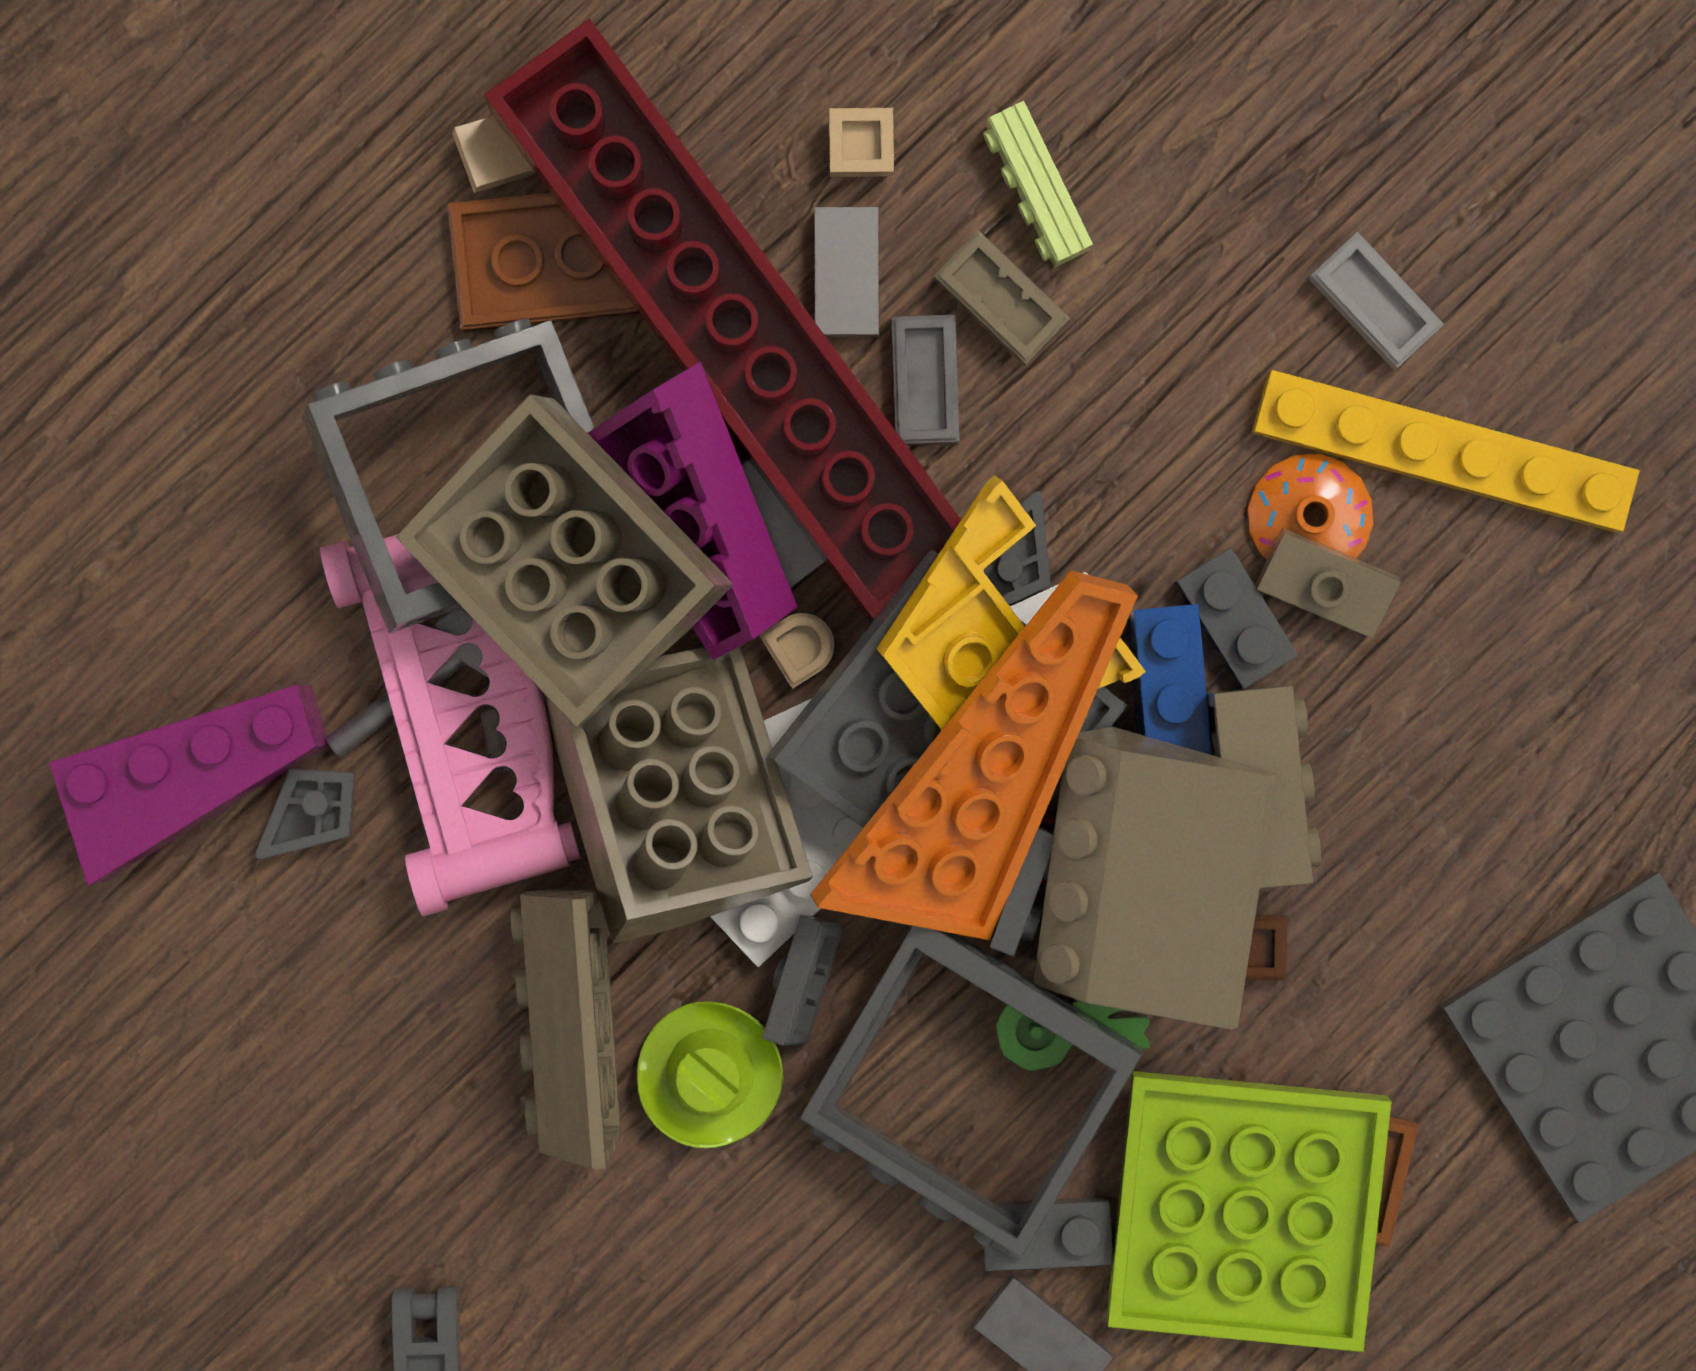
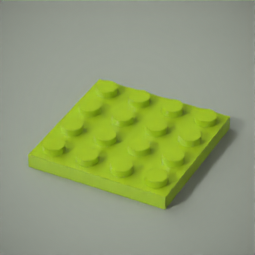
(1248, 1211)

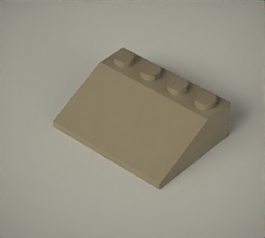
(563, 558)
(679, 796)
(1154, 878)
(569, 1024)

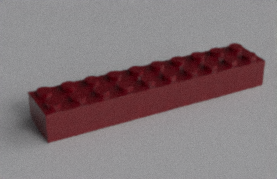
(726, 306)

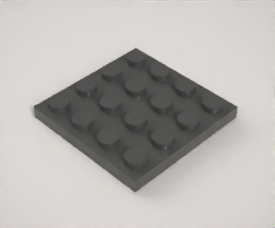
(868, 726)
(1594, 1044)

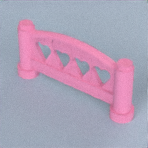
(466, 846)

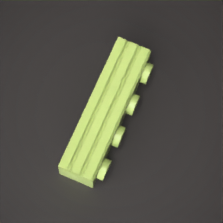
(1038, 184)

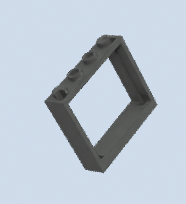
(399, 381)
(893, 1162)

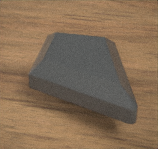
(1024, 565)
(309, 811)

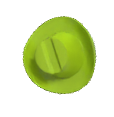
(708, 1075)

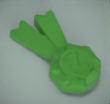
(1038, 1048)

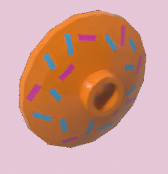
(1306, 479)

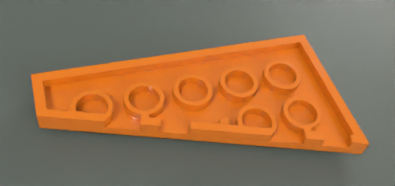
(972, 803)

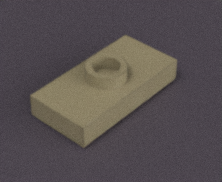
(1001, 298)
(1327, 583)

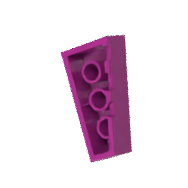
(687, 464)
(165, 781)

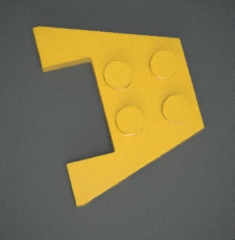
(959, 620)

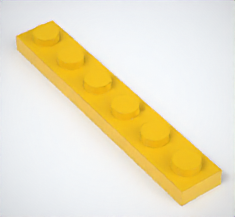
(1445, 451)

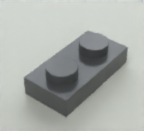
(1236, 618)
(1020, 913)
(1071, 1236)

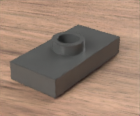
(802, 980)

